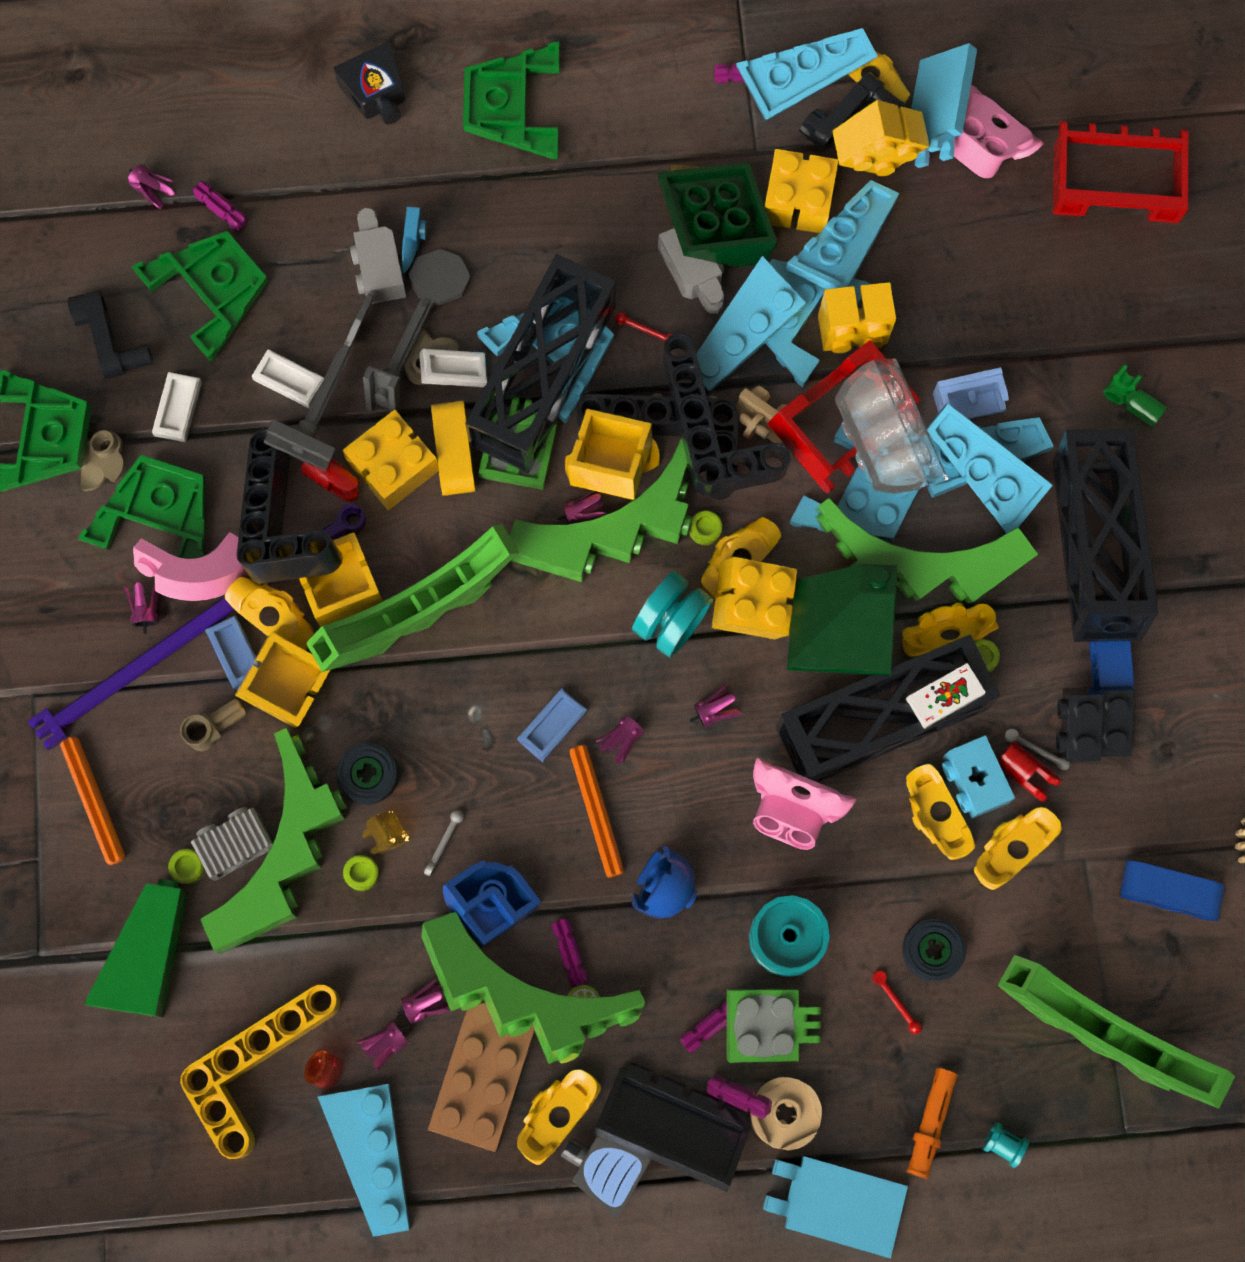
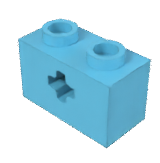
(977, 759)

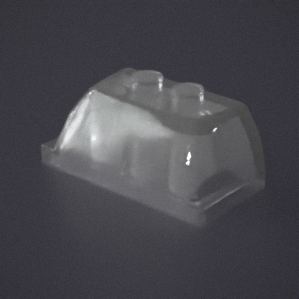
(888, 429)

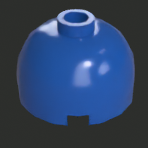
(667, 885)

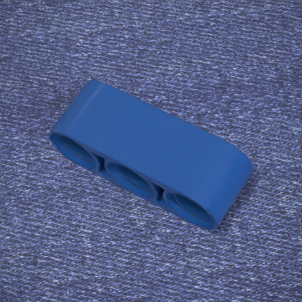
(1111, 664)
(1172, 890)

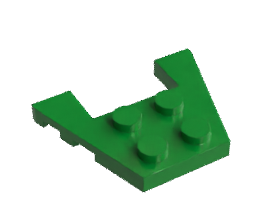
(497, 100)
(219, 275)
(51, 432)
(158, 498)

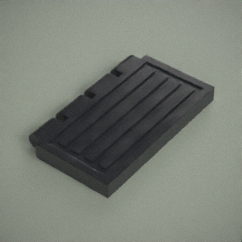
(674, 1128)

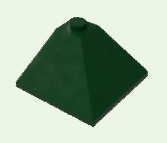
(719, 214)
(844, 621)

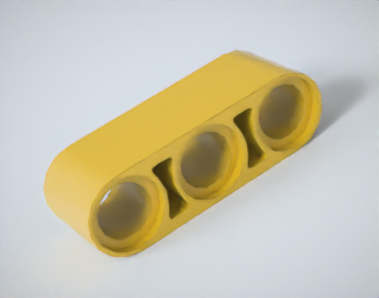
(452, 448)

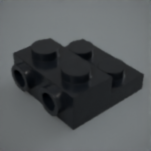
(1095, 723)

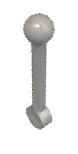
(1013, 735)
(456, 817)

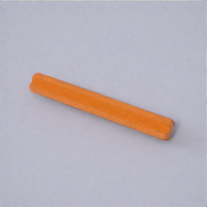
(92, 800)
(596, 811)

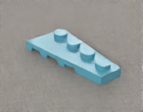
(797, 73)
(845, 241)
(750, 320)
(1021, 437)
(993, 472)
(369, 1147)

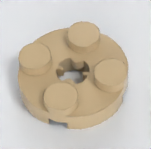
(807, 1119)

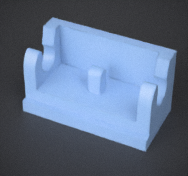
(973, 394)

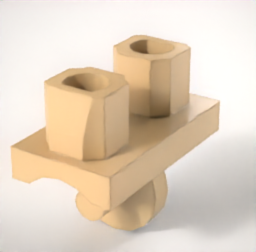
(756, 413)

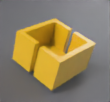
(880, 138)
(800, 186)
(845, 325)
(613, 452)
(393, 458)
(344, 590)
(757, 600)
(282, 680)

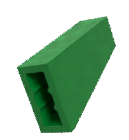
(144, 954)

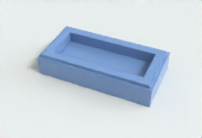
(232, 649)
(552, 725)

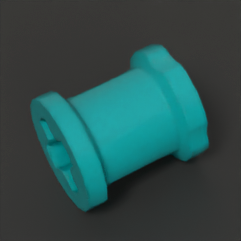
(1006, 1144)

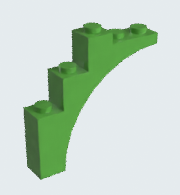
(569, 548)
(970, 571)
(416, 608)
(264, 901)
(514, 1006)
(1112, 1036)

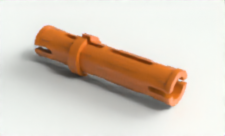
(933, 1118)

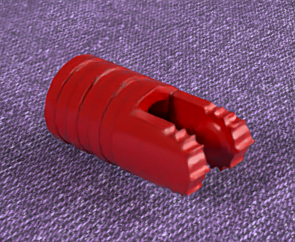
(334, 480)
(1020, 767)

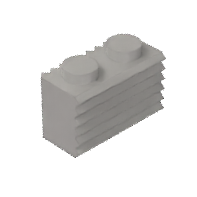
(232, 843)

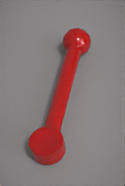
(622, 318)
(880, 978)

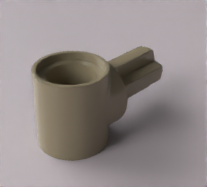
(214, 724)

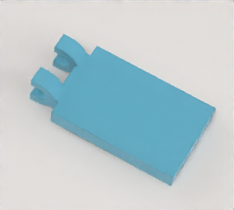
(943, 98)
(840, 1205)

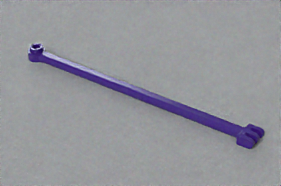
(57, 722)

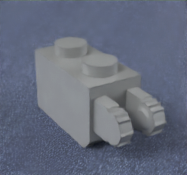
(377, 259)
(692, 275)

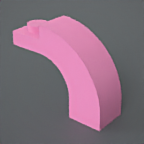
(191, 578)

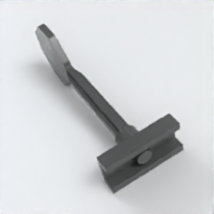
(436, 280)
(302, 441)

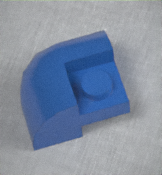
(489, 899)

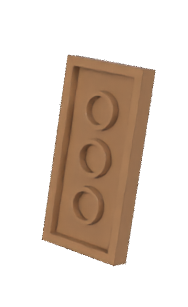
(480, 1081)

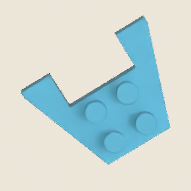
(498, 337)
(789, 355)
(871, 510)

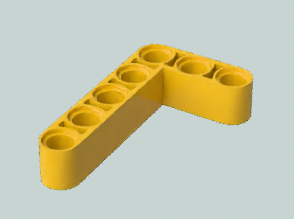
(249, 1057)

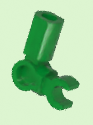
(1122, 391)

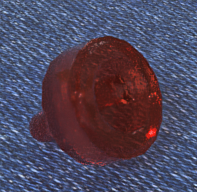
(323, 1070)

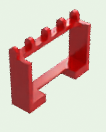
(1160, 208)
(799, 443)

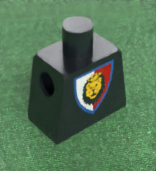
(373, 83)

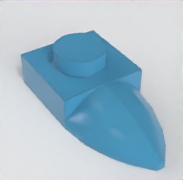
(414, 231)

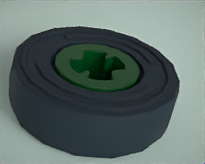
(354, 762)
(950, 956)

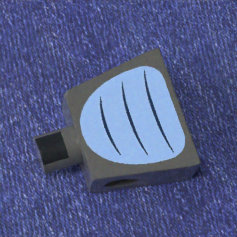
(606, 1172)

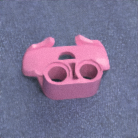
(984, 144)
(792, 815)

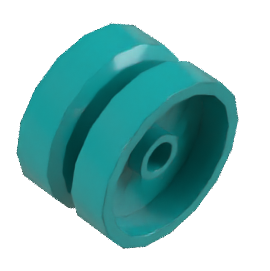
(668, 611)
(808, 944)

